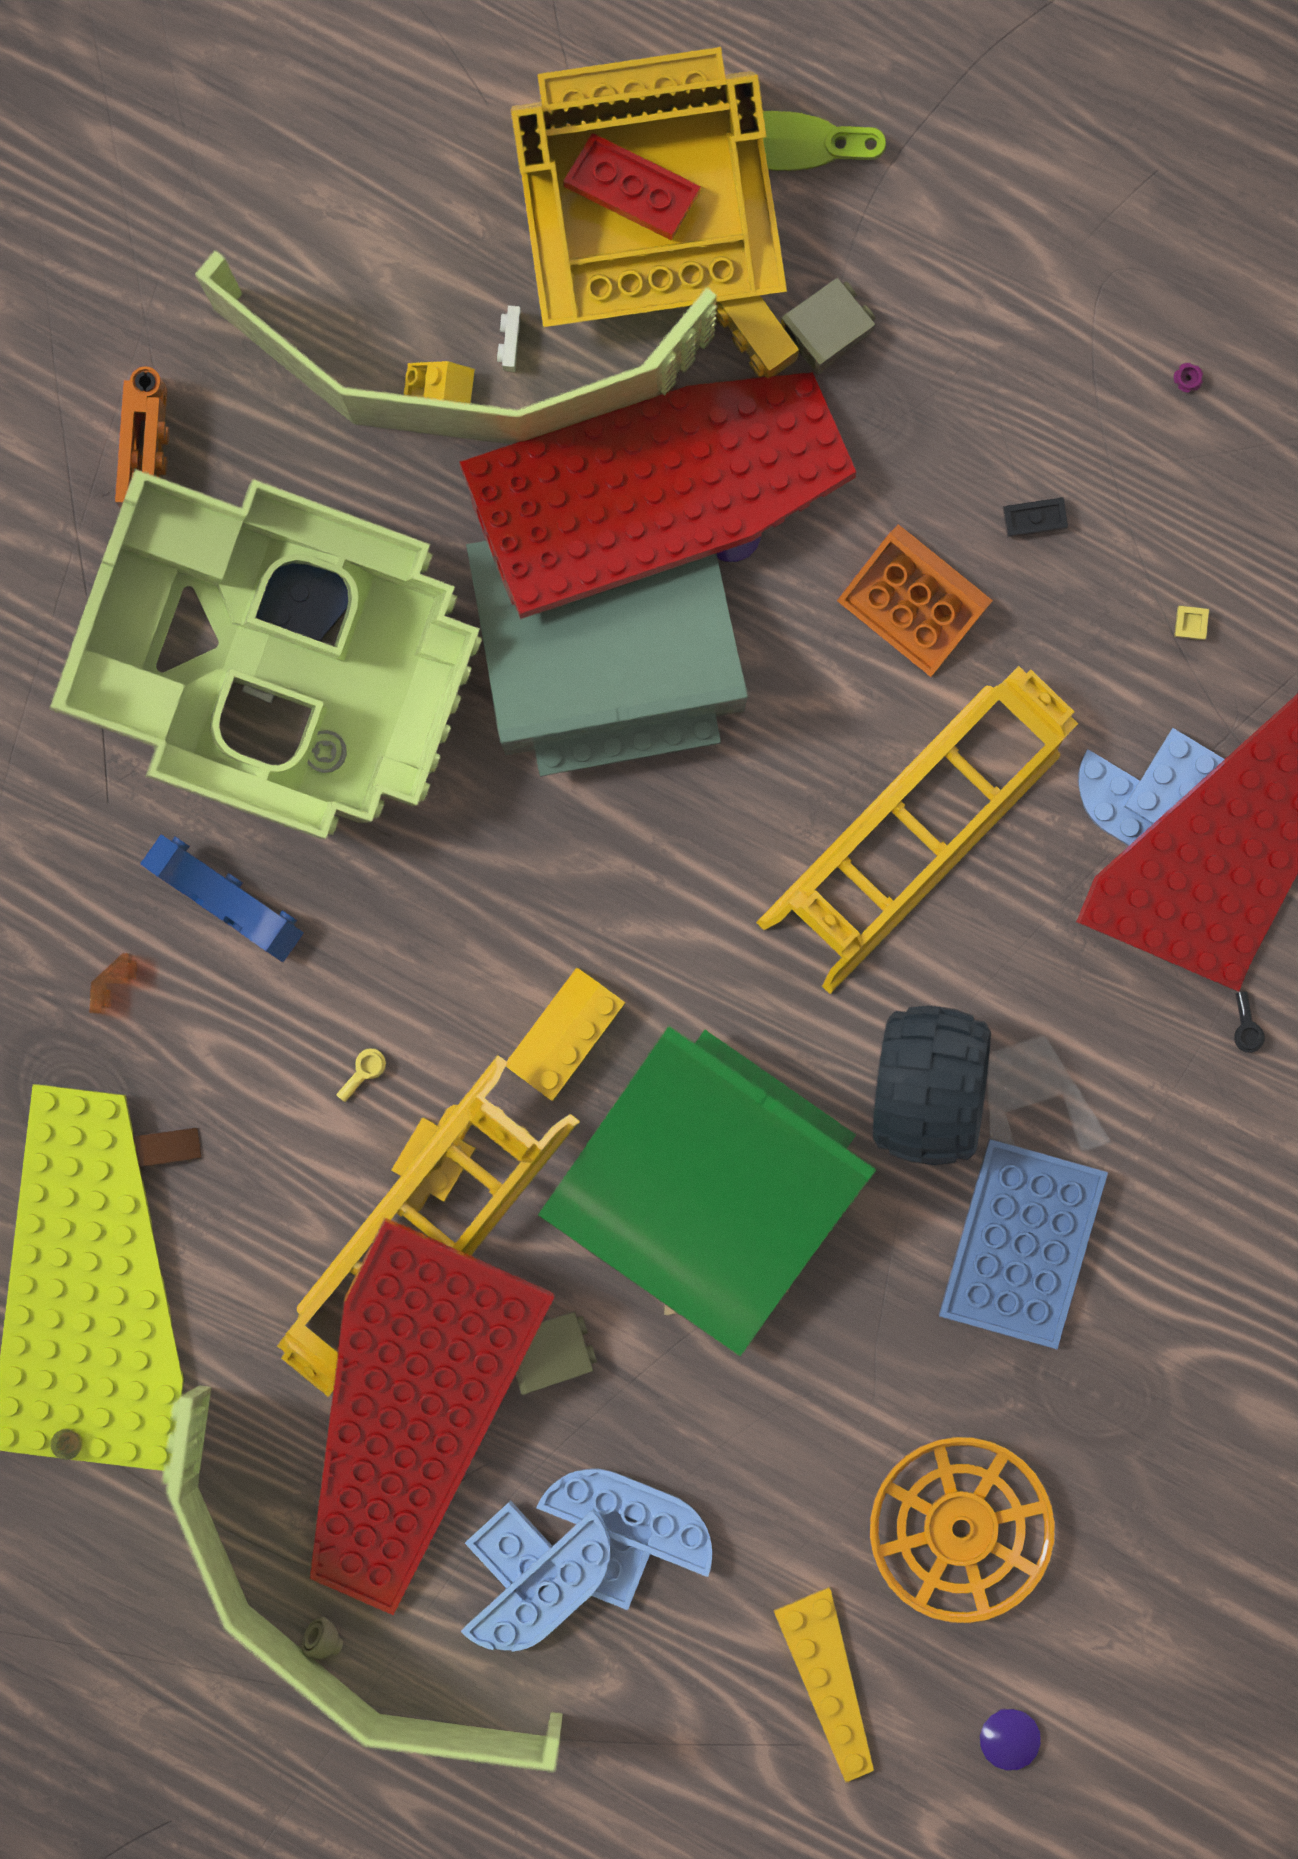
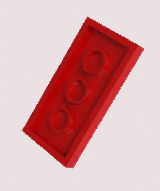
(631, 186)

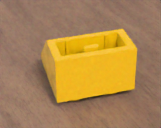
(439, 381)

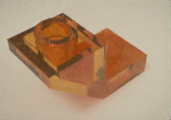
(117, 972)

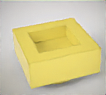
(1191, 623)

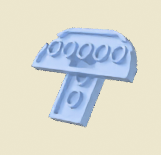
(1129, 805)
(638, 1524)
(540, 1579)

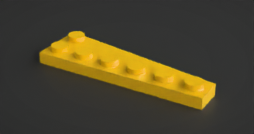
(821, 1659)

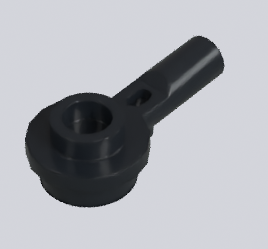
(1248, 1036)

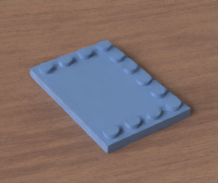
(1023, 1243)

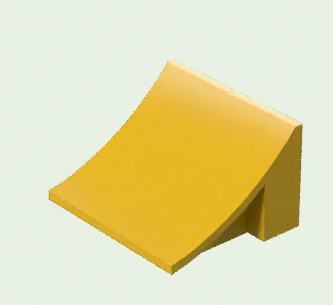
(683, 118)

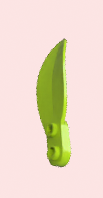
(807, 142)

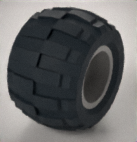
(931, 1085)

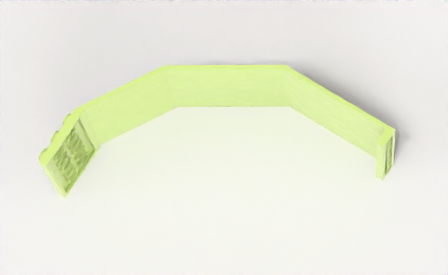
(463, 419)
(288, 1658)

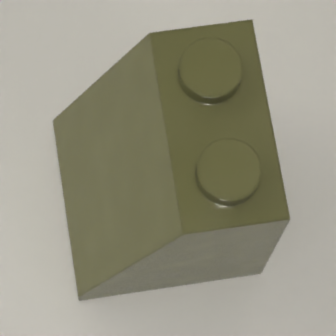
(828, 324)
(556, 1354)

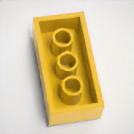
(758, 333)

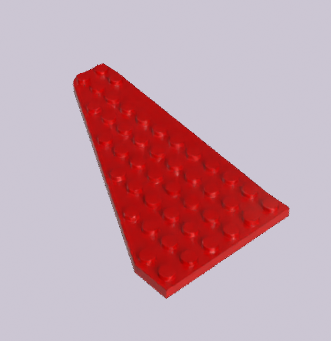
(1213, 865)

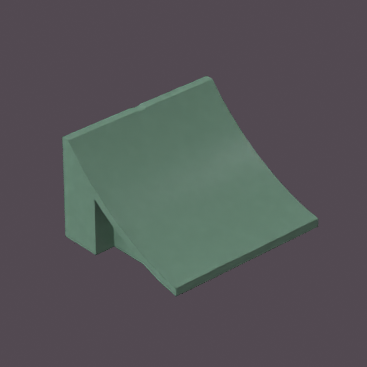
(613, 671)

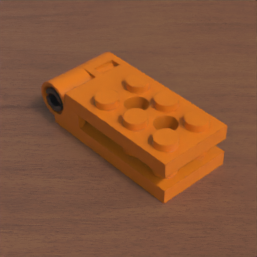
(145, 401)

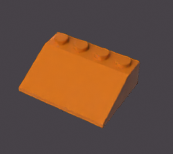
(914, 600)

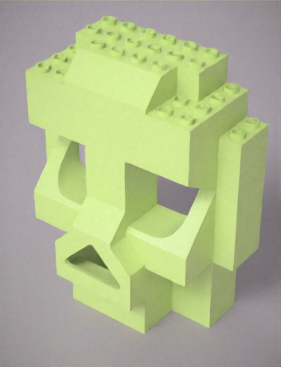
(378, 687)

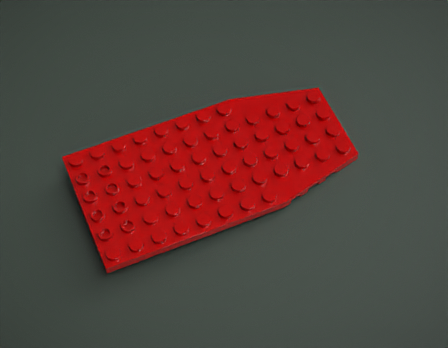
(653, 485)

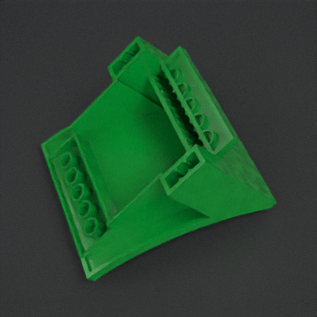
(709, 1185)

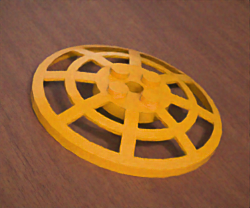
(976, 1544)

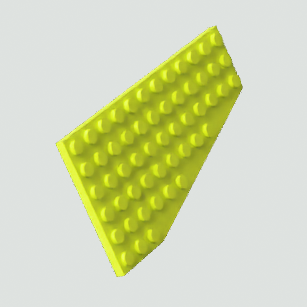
(86, 1292)

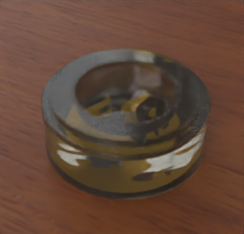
(66, 1443)

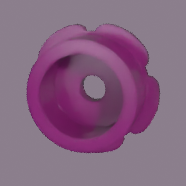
(1196, 377)

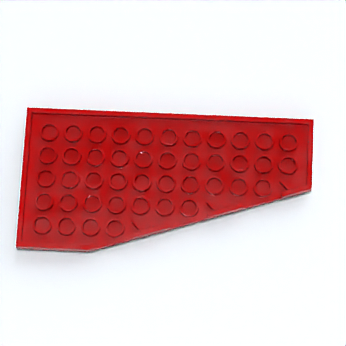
(415, 1388)

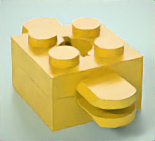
(446, 1171)

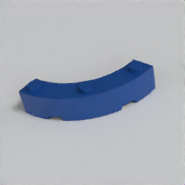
(222, 897)

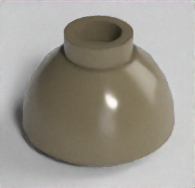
(321, 1639)

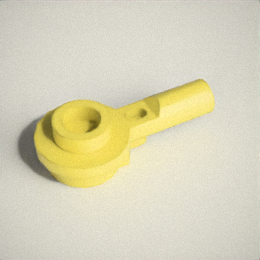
(369, 1065)

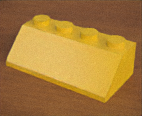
(564, 1034)

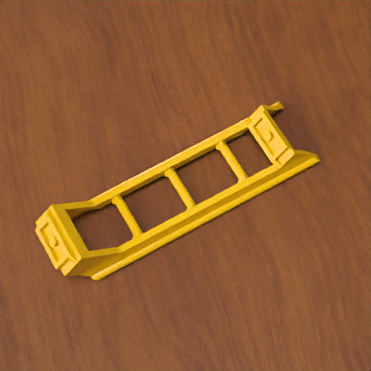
(1031, 703)
(312, 1355)

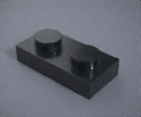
(1035, 517)

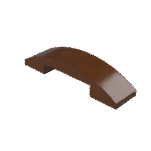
(167, 1147)

